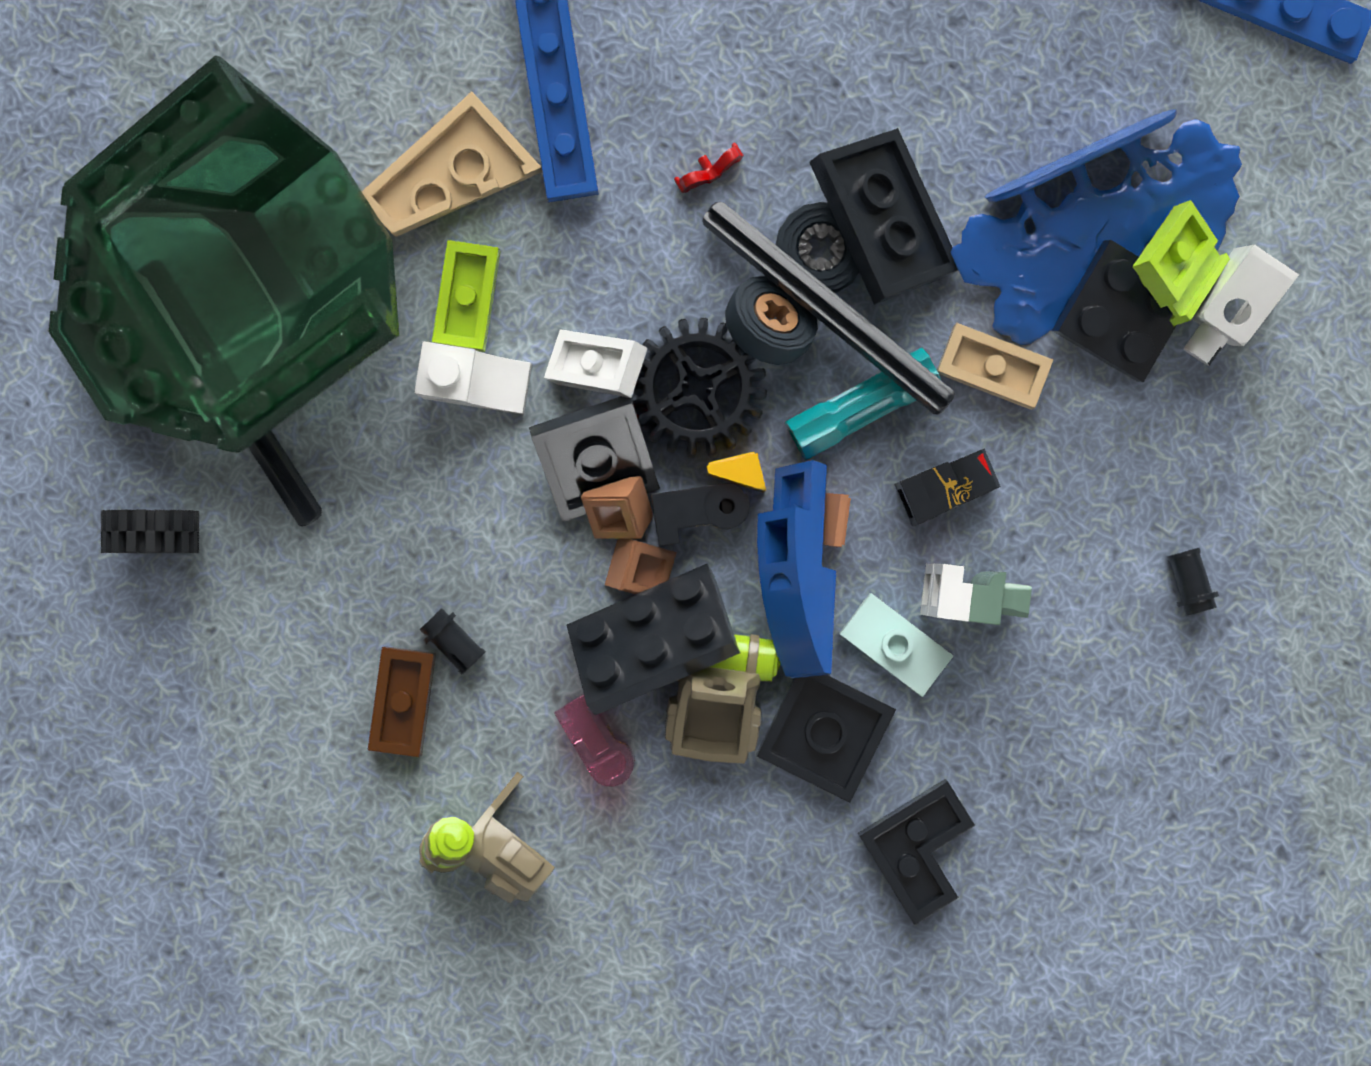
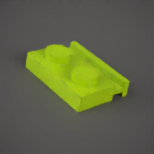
(1181, 262)

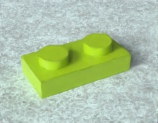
(466, 295)

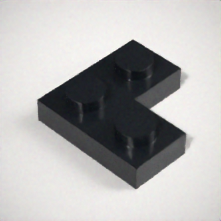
(904, 844)

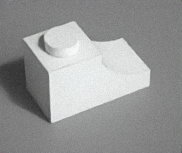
(472, 378)

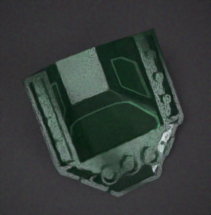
(218, 267)

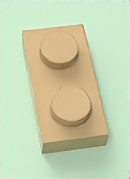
(994, 366)

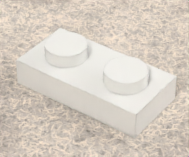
(596, 363)

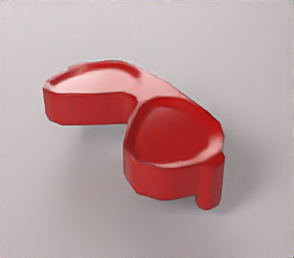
(710, 172)

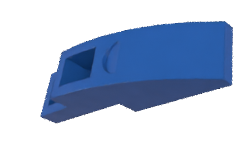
(793, 583)

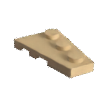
(449, 168)

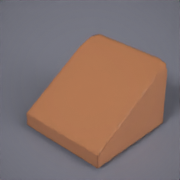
(618, 509)
(835, 519)
(638, 566)

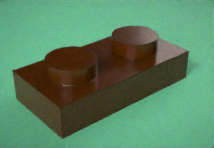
(401, 701)

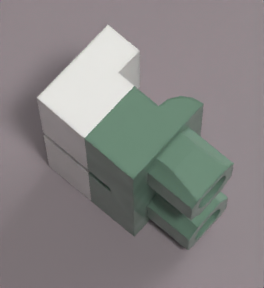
(978, 602)

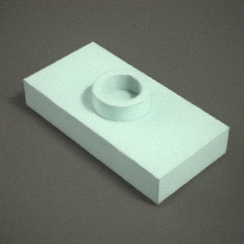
(896, 644)

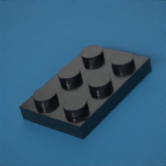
(885, 215)
(651, 639)

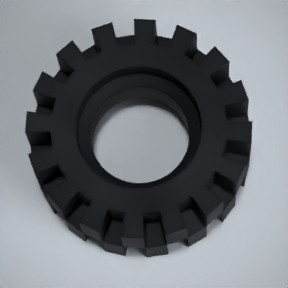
(149, 531)

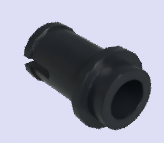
(1192, 582)
(452, 640)

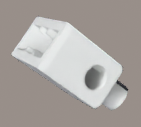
(1247, 276)

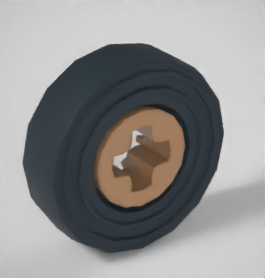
(767, 340)

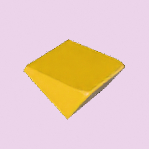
(739, 470)

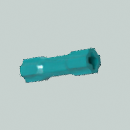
(850, 411)

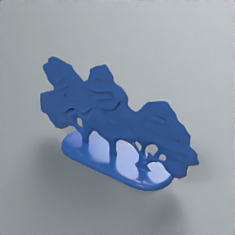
(1045, 267)

